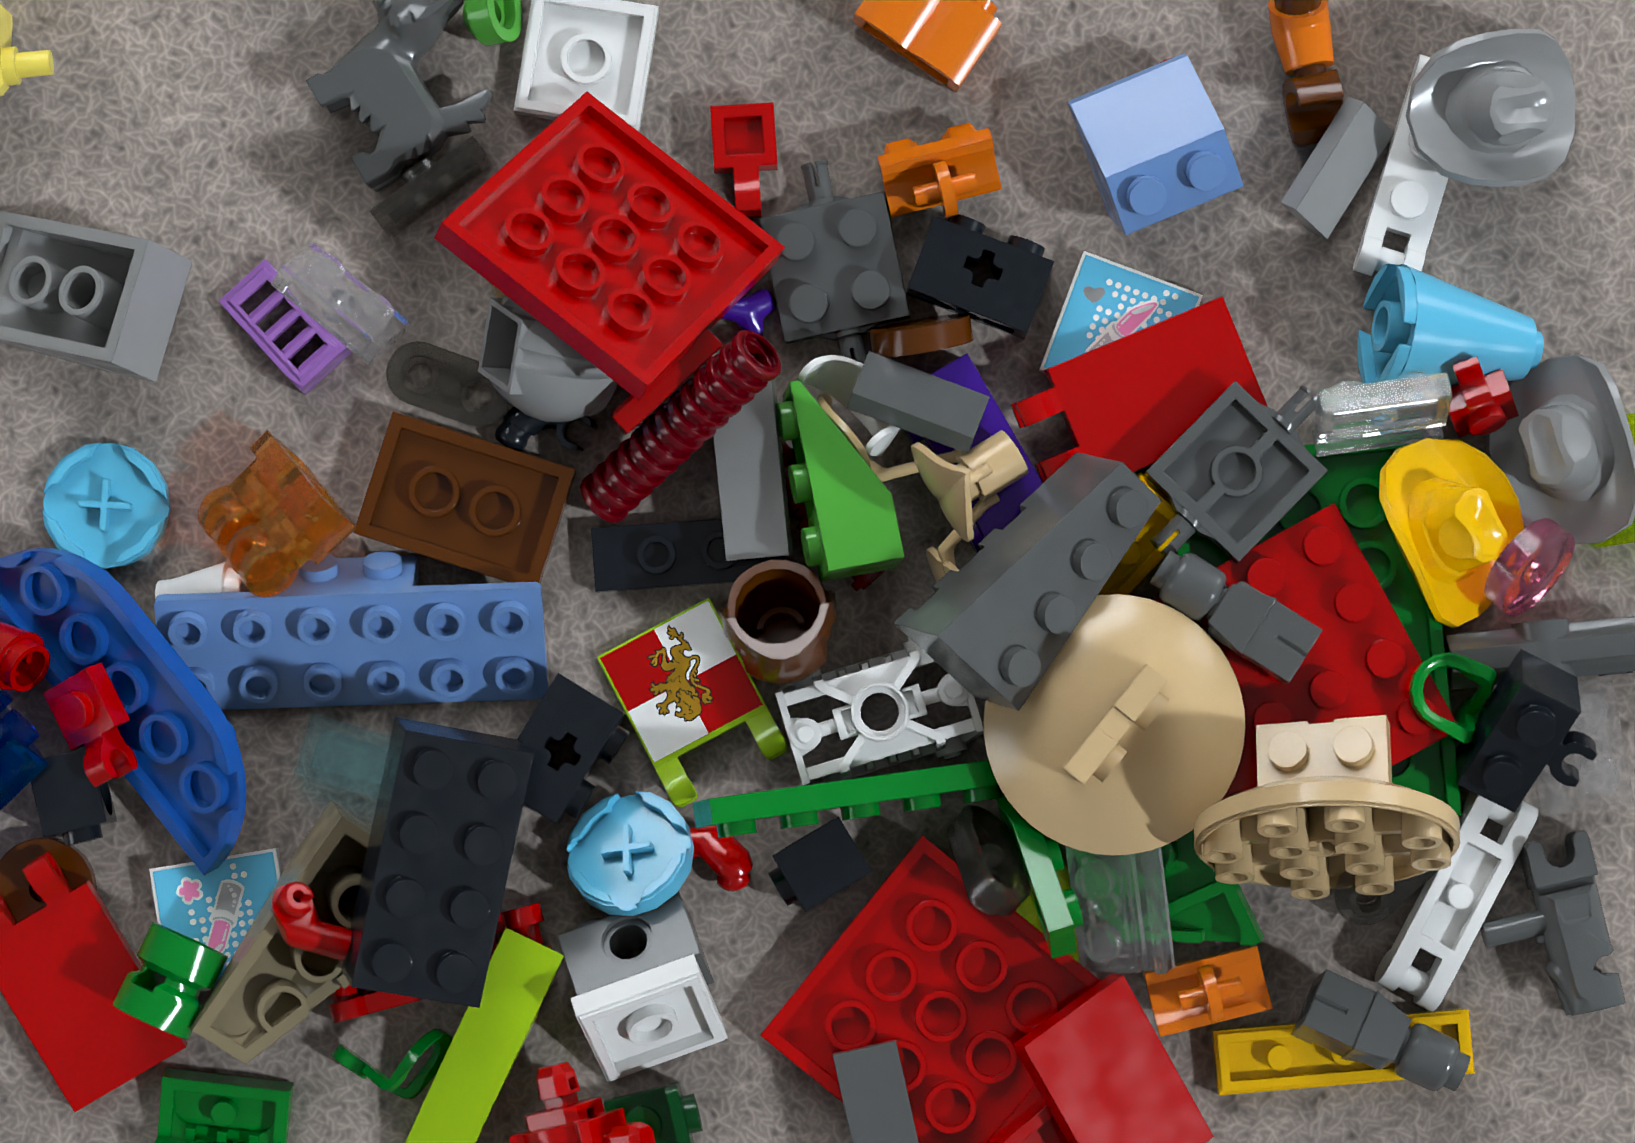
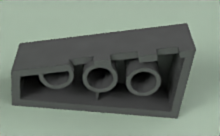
(1033, 581)

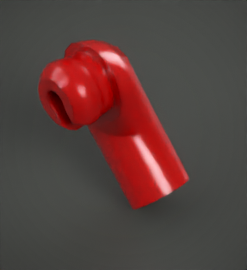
(301, 925)

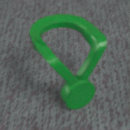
(1469, 708)
(365, 1069)

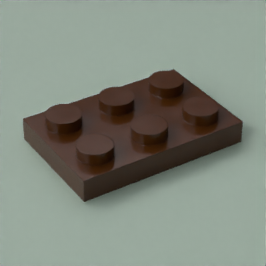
(464, 501)

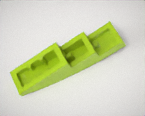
(487, 1042)

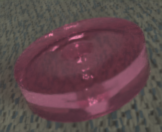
(1529, 566)

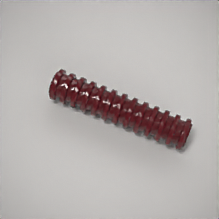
(681, 426)

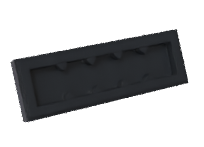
(664, 556)

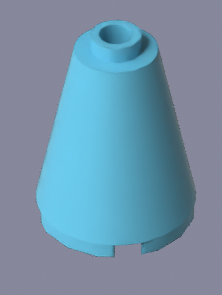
(1434, 324)

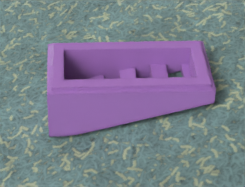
(318, 364)

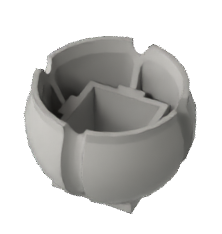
(538, 368)

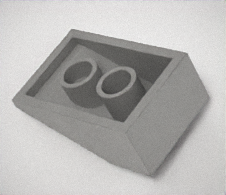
(88, 294)

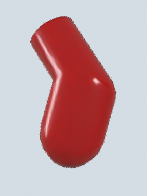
(724, 856)

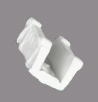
(873, 748)

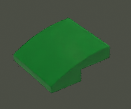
(222, 1108)

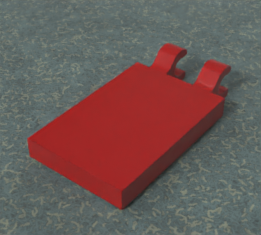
(1143, 388)
(61, 982)
(1110, 1072)

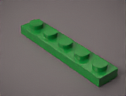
(855, 797)

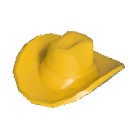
(1450, 521)

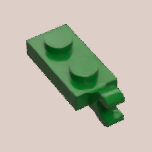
(1041, 858)

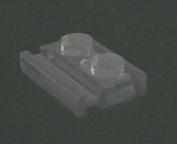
(1381, 413)
(1605, 778)
(1122, 911)

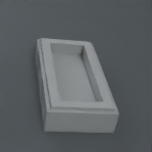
(1337, 167)

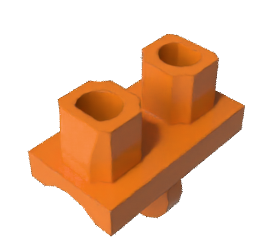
(939, 171)
(1208, 990)

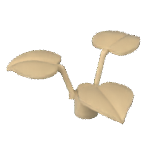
(978, 474)

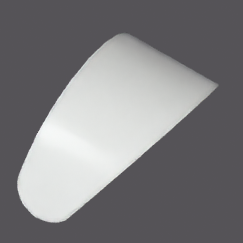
(837, 378)

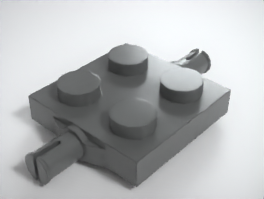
(836, 266)
(1235, 472)

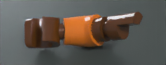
(1305, 50)

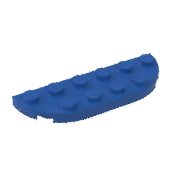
(180, 737)

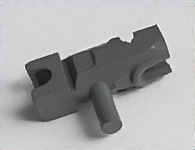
(1567, 922)

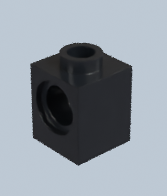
(69, 801)
(818, 865)

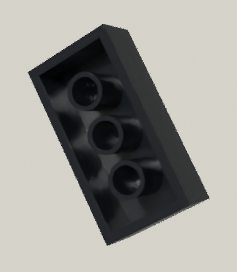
(437, 862)

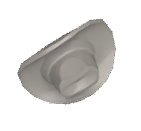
(1495, 108)
(1569, 449)

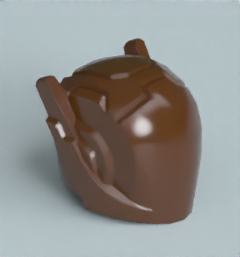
(783, 649)

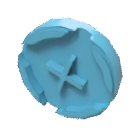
(106, 504)
(630, 853)

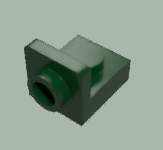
(664, 1110)

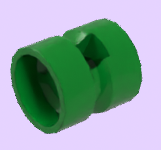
(170, 980)

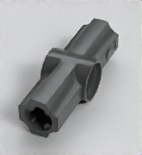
(1575, 647)

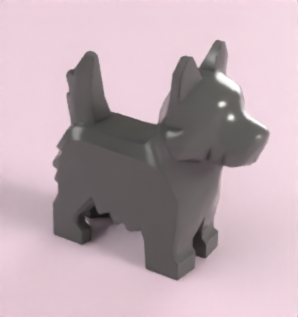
(389, 94)

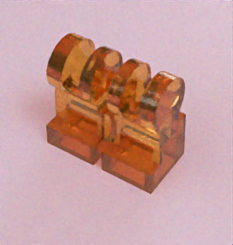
(273, 518)

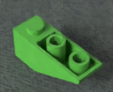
(845, 502)

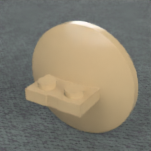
(1122, 731)
(1326, 810)

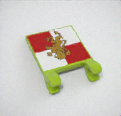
(685, 689)

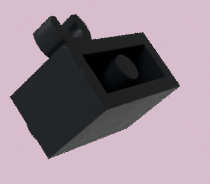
(1522, 732)

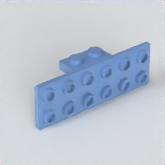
(361, 637)

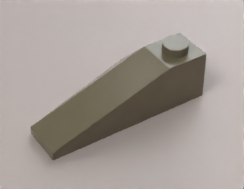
(274, 985)

